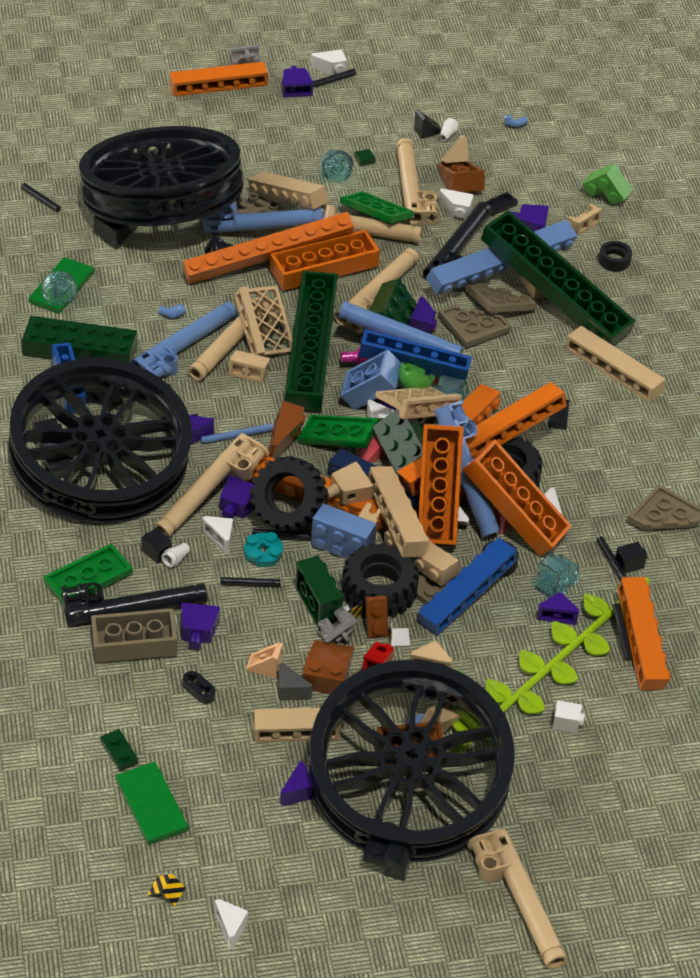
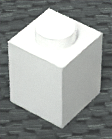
(568, 717)

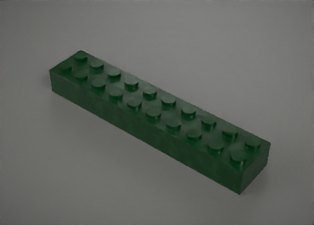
(556, 278)
(311, 340)

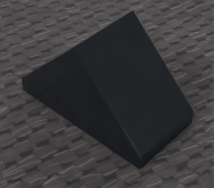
(425, 126)

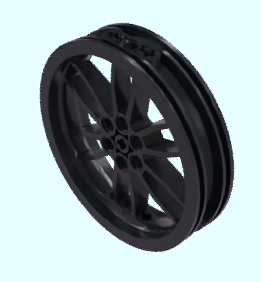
(195, 166)
(99, 440)
(434, 683)

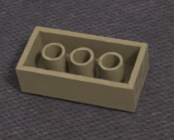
(134, 635)

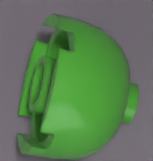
(413, 377)

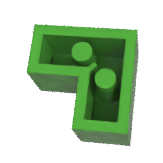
(610, 182)

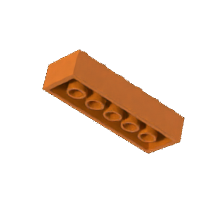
(333, 255)
(441, 482)
(517, 497)

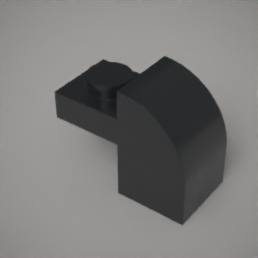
(392, 856)

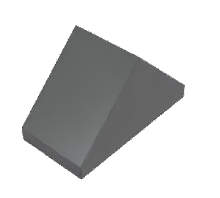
(292, 685)

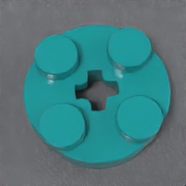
(270, 542)

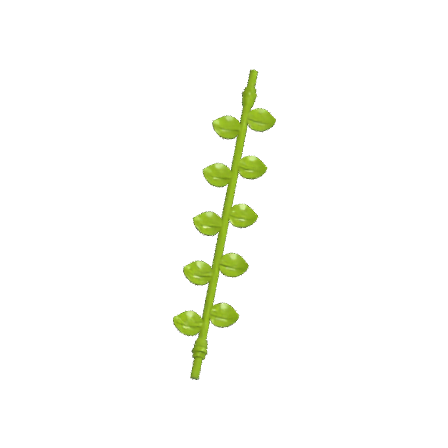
(532, 663)

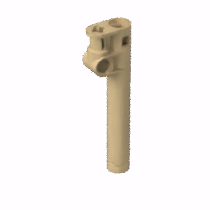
(421, 202)
(378, 227)
(367, 294)
(226, 342)
(240, 454)
(506, 864)

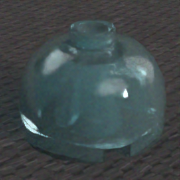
(336, 165)
(59, 288)

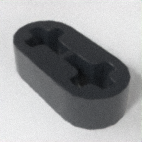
(202, 685)

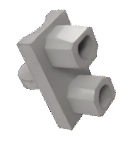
(244, 54)
(340, 628)

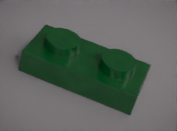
(119, 750)

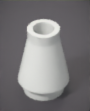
(449, 127)
(174, 555)

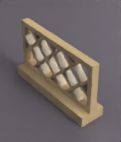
(251, 327)
(417, 401)

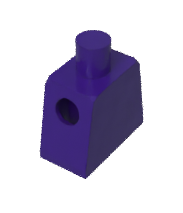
(297, 82)
(533, 216)
(236, 498)
(199, 623)

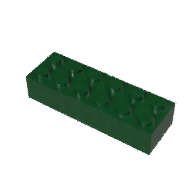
(85, 338)

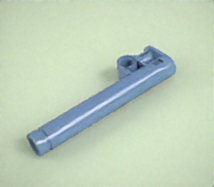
(229, 220)
(385, 325)
(163, 357)
(454, 415)

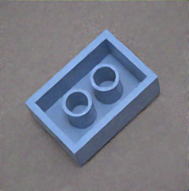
(370, 376)
(341, 531)

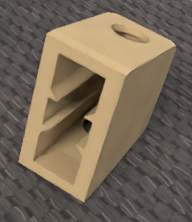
(350, 485)

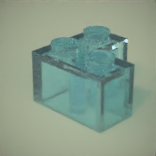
(555, 575)

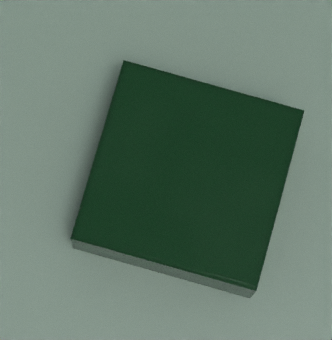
(364, 157)

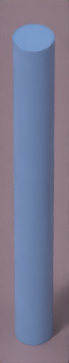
(234, 434)

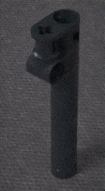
(459, 239)
(139, 602)

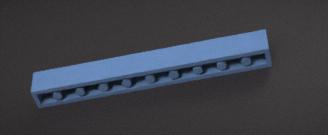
(487, 262)

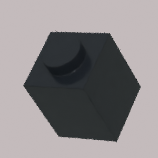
(154, 544)
(631, 557)

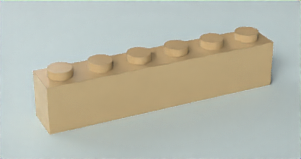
(288, 190)
(615, 364)
(398, 512)

